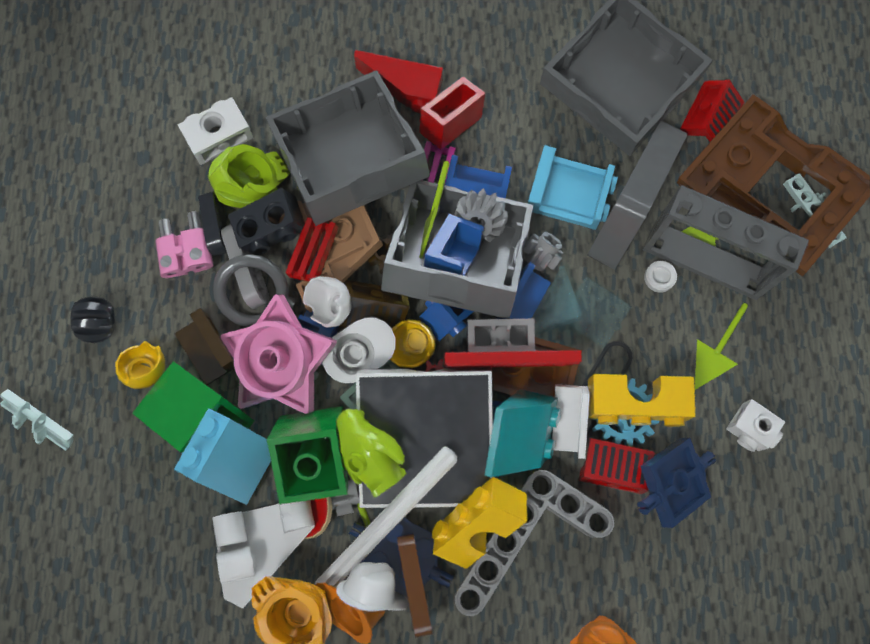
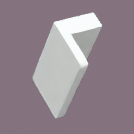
(573, 421)

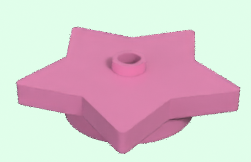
(277, 358)

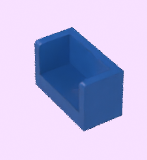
(470, 178)
(454, 246)

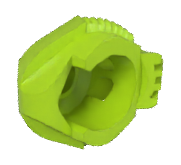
(246, 174)

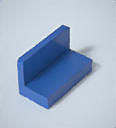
(529, 293)

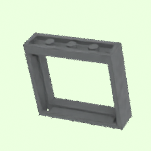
(733, 226)

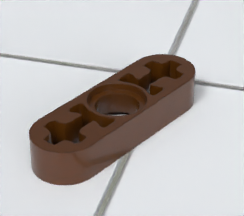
(414, 585)

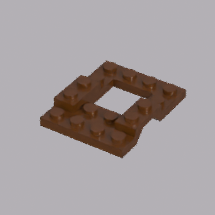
(746, 152)

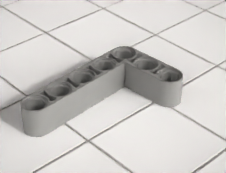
(537, 503)

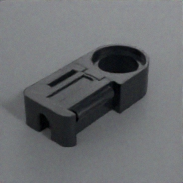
(213, 221)

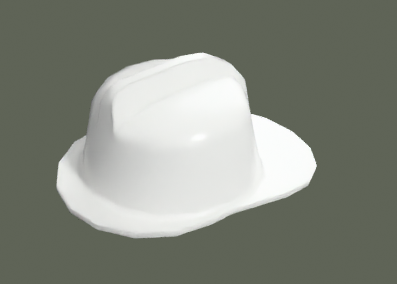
(360, 347)
(371, 588)

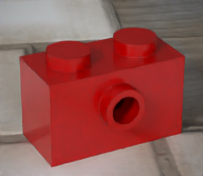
(451, 112)

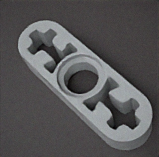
(248, 278)

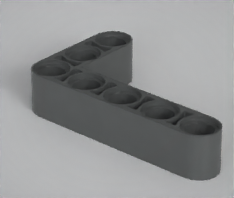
(638, 195)

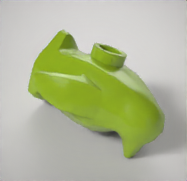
(369, 453)

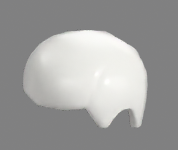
(328, 300)

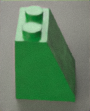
(179, 404)
(307, 456)

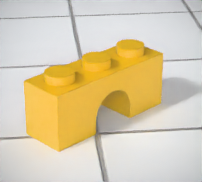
(671, 401)
(490, 508)

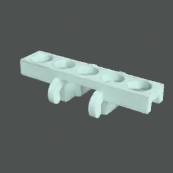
(812, 199)
(41, 424)

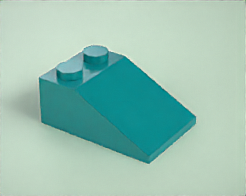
(522, 433)

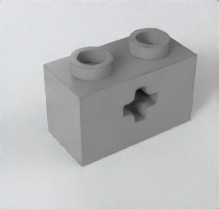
(501, 335)

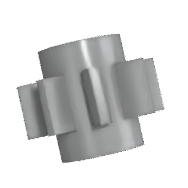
(543, 251)
(344, 503)

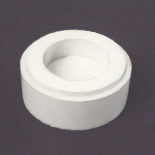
(660, 276)

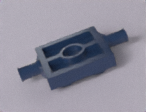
(676, 482)
(388, 552)

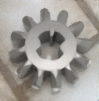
(484, 211)

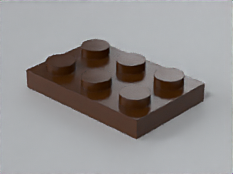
(534, 379)

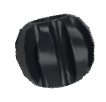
(92, 319)

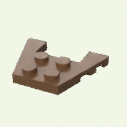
(351, 248)

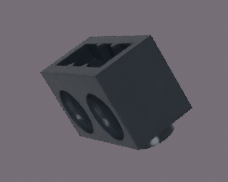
(266, 215)

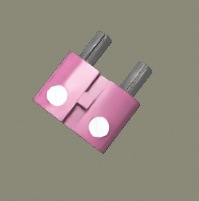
(183, 252)

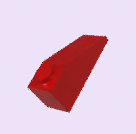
(407, 81)

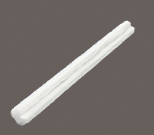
(389, 517)

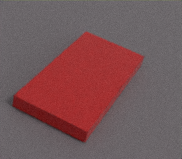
(512, 359)

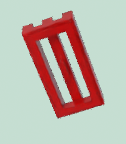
(307, 248)

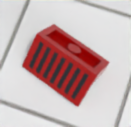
(712, 109)
(615, 466)

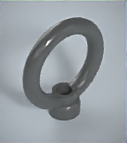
(229, 268)

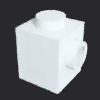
(756, 427)

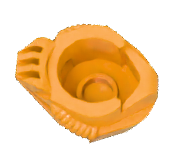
(290, 612)

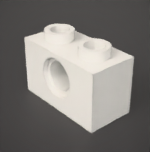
(209, 145)

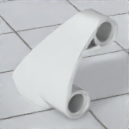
(257, 544)

